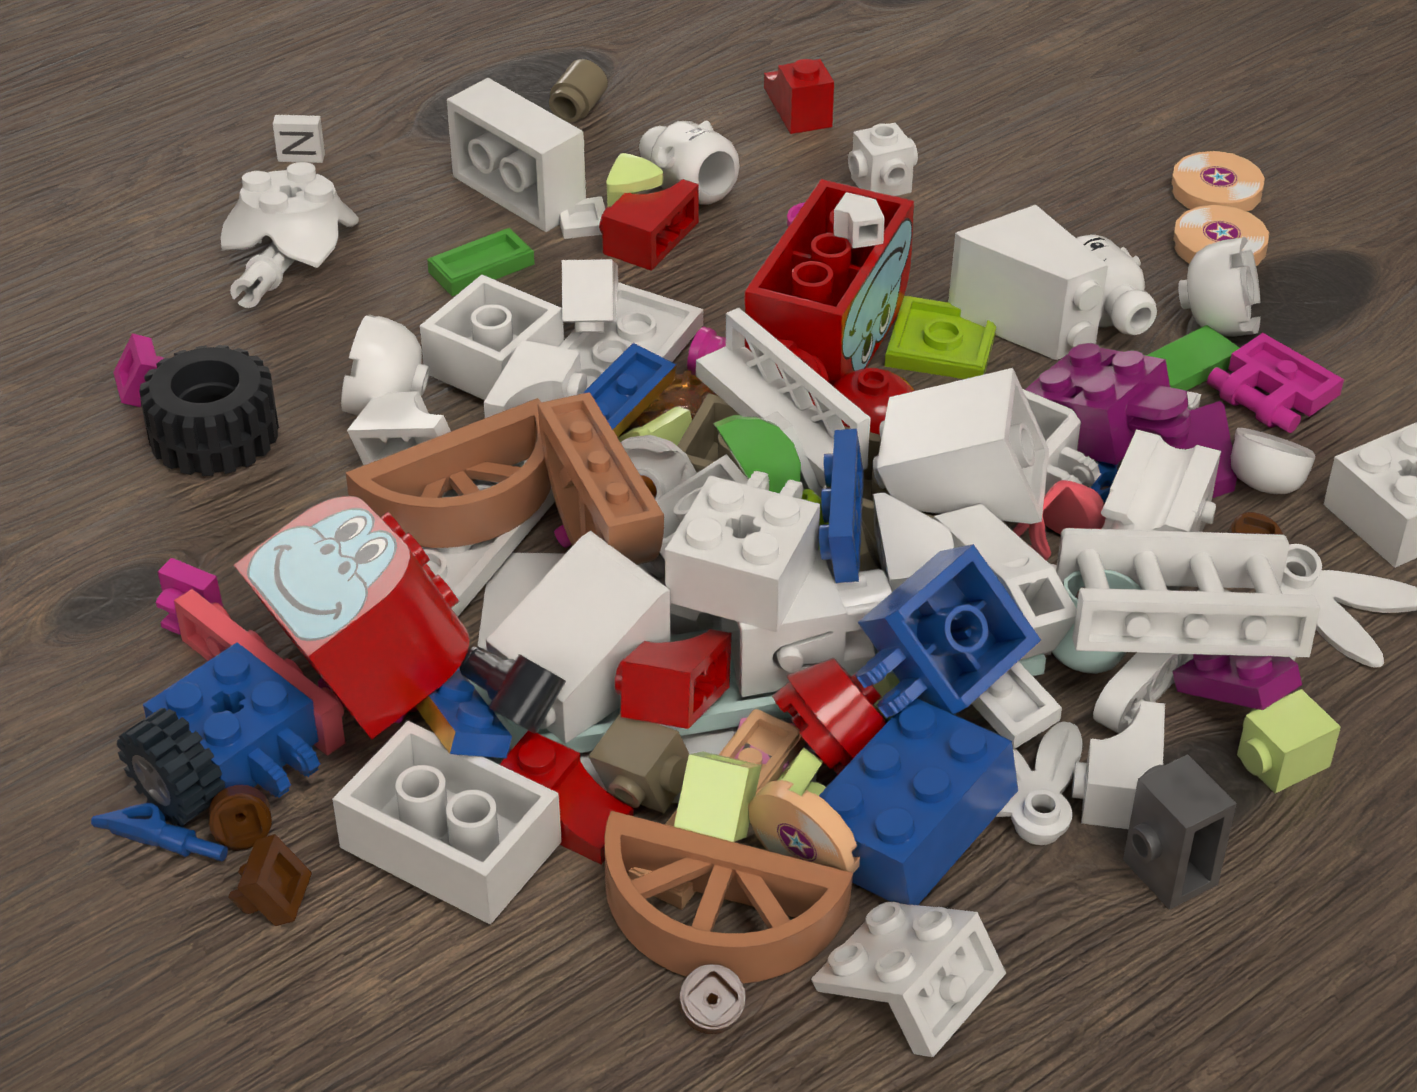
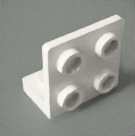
(921, 961)

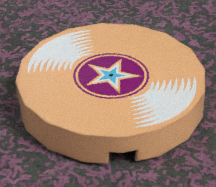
(1217, 180)
(1217, 223)
(802, 827)

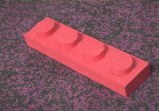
(211, 631)

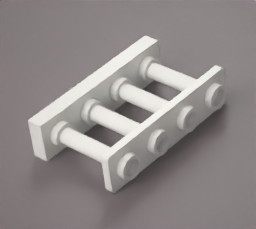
(1186, 620)

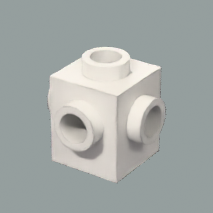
(883, 159)

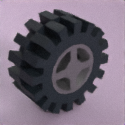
(170, 766)

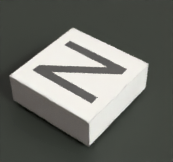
(298, 138)

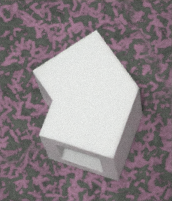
(859, 220)

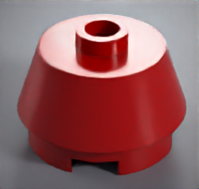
(831, 711)

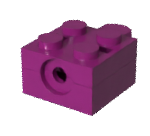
(1114, 397)

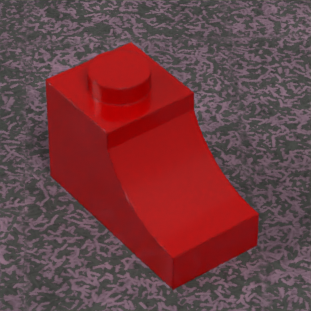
(802, 95)
(650, 225)
(674, 679)
(581, 799)

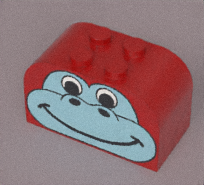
(832, 295)
(360, 607)

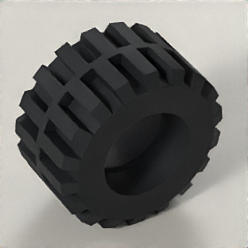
(209, 410)

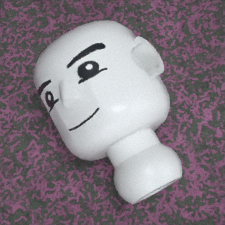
(695, 155)
(1124, 297)

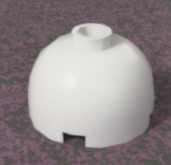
(1222, 288)
(384, 361)

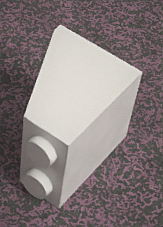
(1029, 281)
(965, 449)
(581, 627)

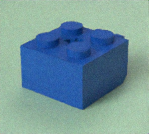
(945, 634)
(246, 719)

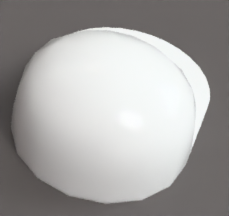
(1270, 462)

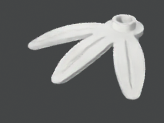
(1350, 589)
(1043, 787)

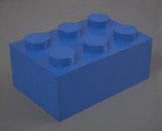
(920, 798)

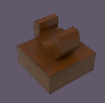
(271, 882)

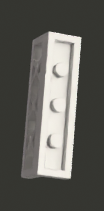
(756, 389)

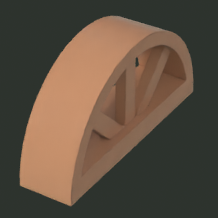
(415, 479)
(596, 480)
(720, 870)

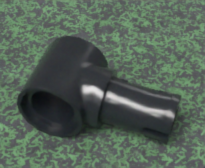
(516, 687)

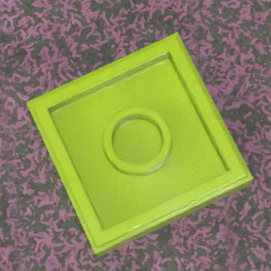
(938, 341)

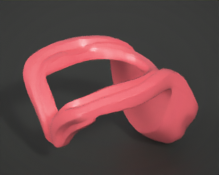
(1064, 506)

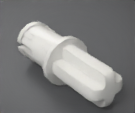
(261, 275)

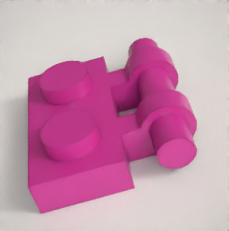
(1282, 373)

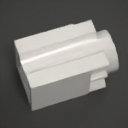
(1162, 488)
(816, 629)

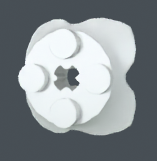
(291, 208)

